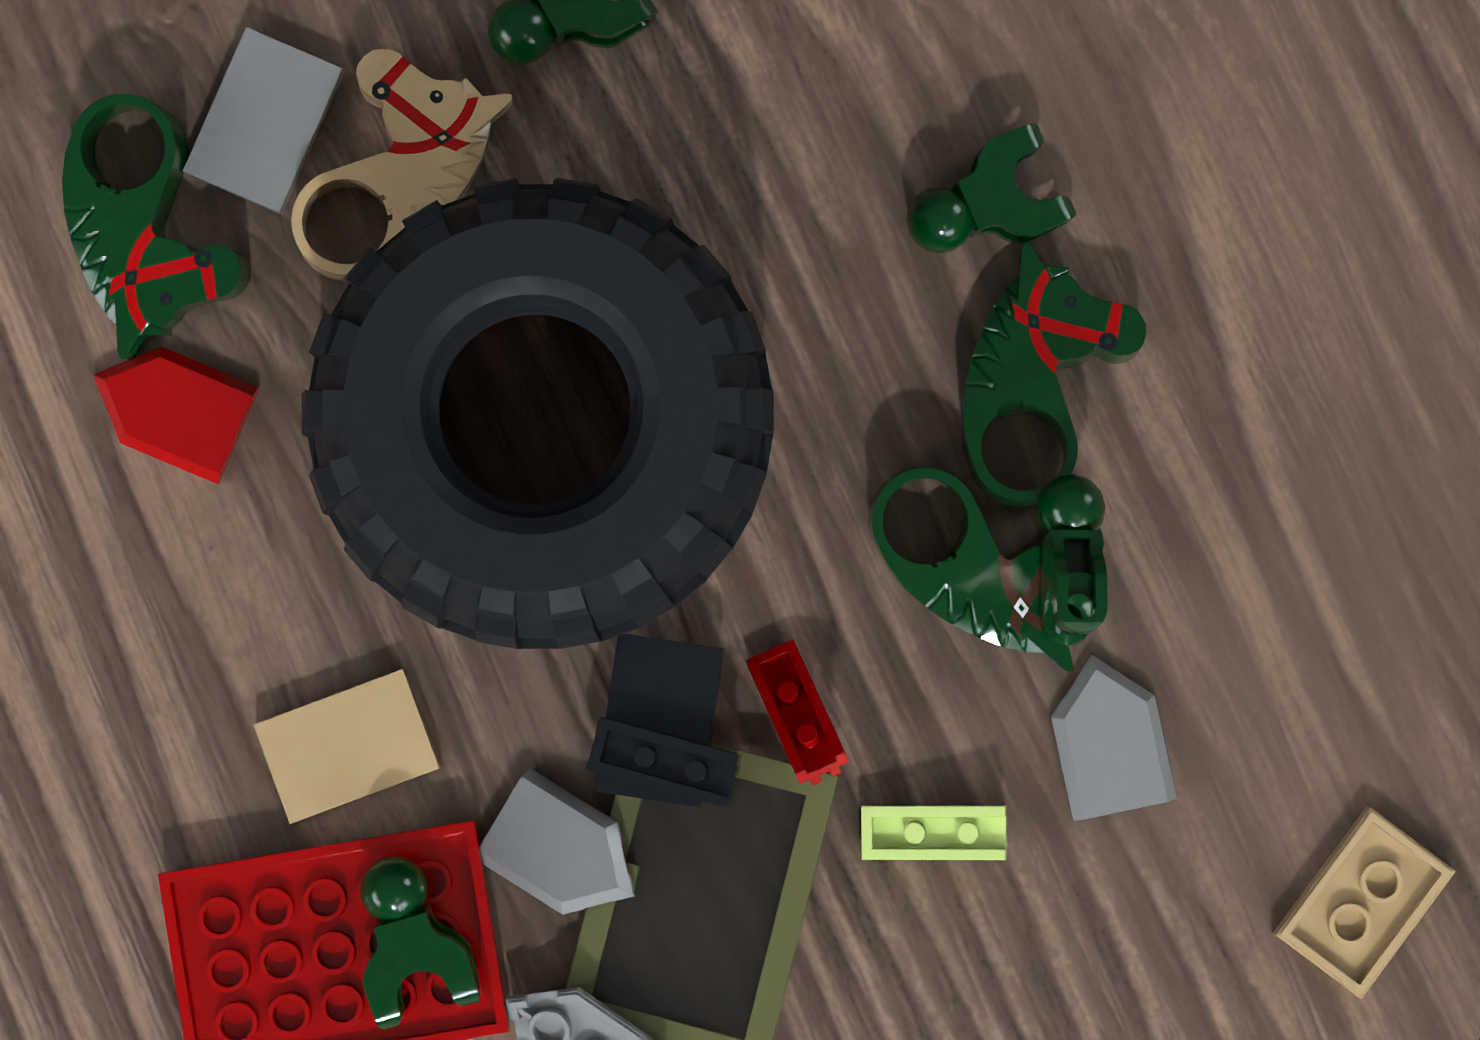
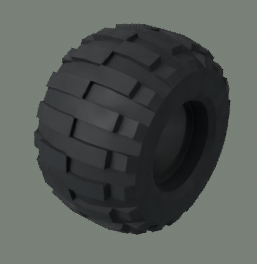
(567, 566)

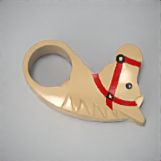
(436, 149)

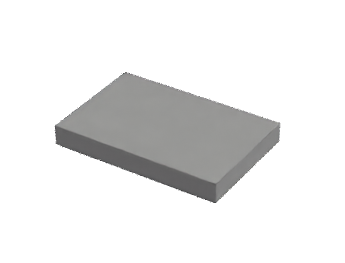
(264, 121)

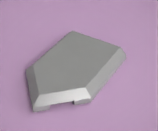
(1110, 744)
(557, 847)
(568, 1016)

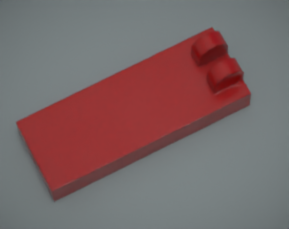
(797, 713)

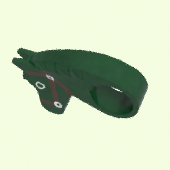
(975, 585)

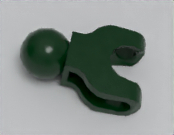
(526, 28)
(987, 200)
(1073, 559)
(410, 941)

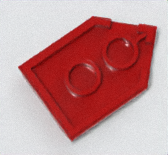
(177, 410)

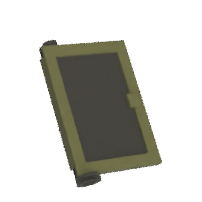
(712, 908)

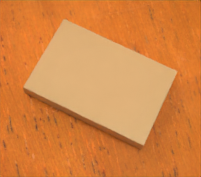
(347, 746)
(1364, 902)

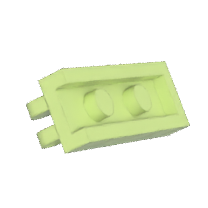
(934, 832)

